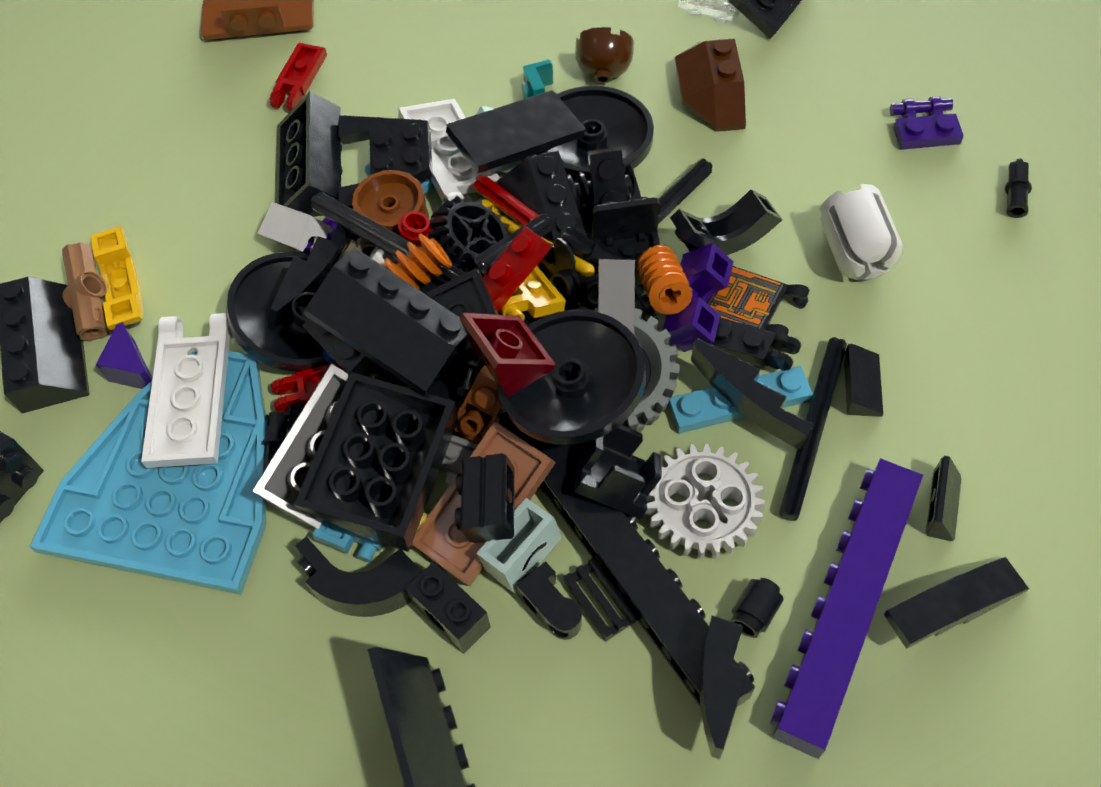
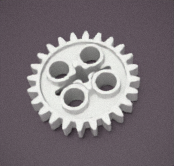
(727, 483)

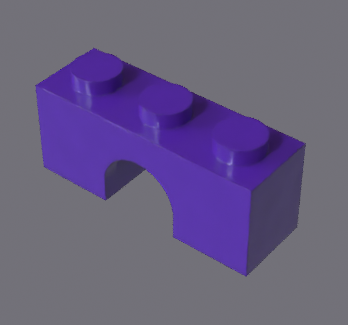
(707, 273)

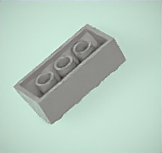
(292, 461)

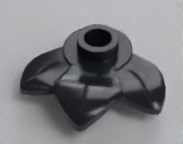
(560, 269)

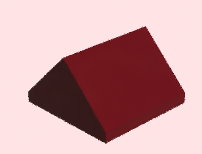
(507, 349)

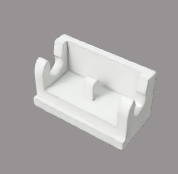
(292, 227)

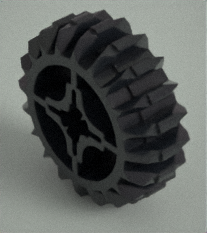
(458, 222)

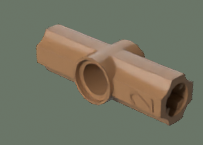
(84, 291)

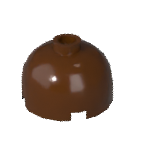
(603, 53)

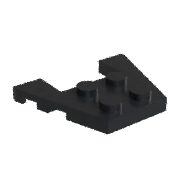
(393, 146)

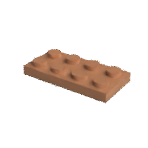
(439, 535)

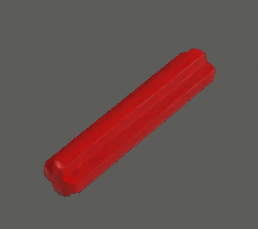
(503, 200)

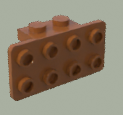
(254, 17)

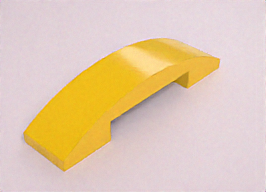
(119, 272)

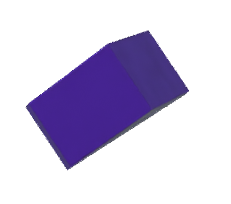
(122, 360)

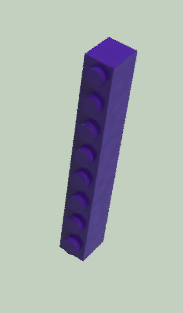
(847, 610)

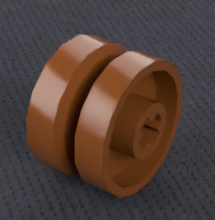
(388, 197)

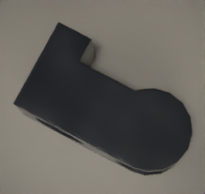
(557, 613)

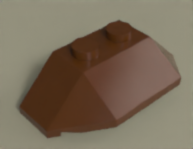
(713, 83)

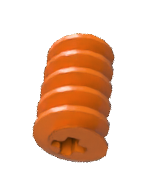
(419, 262)
(664, 280)

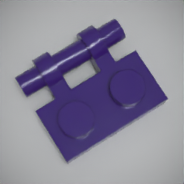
(926, 131)

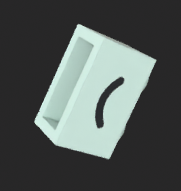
(516, 558)

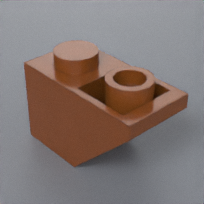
(479, 407)

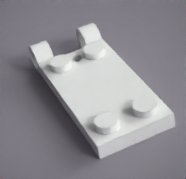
(451, 170)
(187, 395)

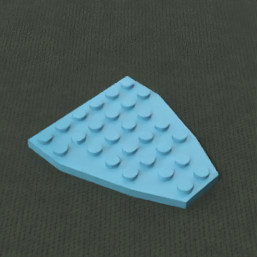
(167, 521)

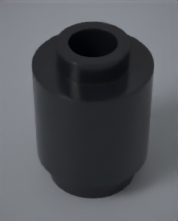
(757, 606)

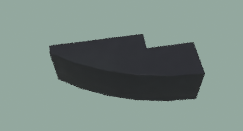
(720, 682)

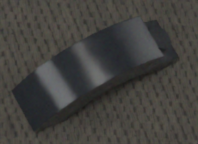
(730, 230)
(358, 593)

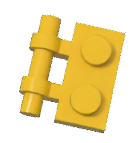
(536, 296)

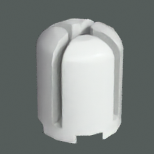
(861, 233)

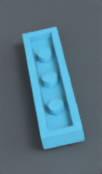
(710, 408)

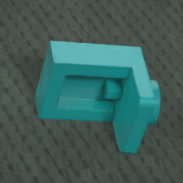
(536, 77)

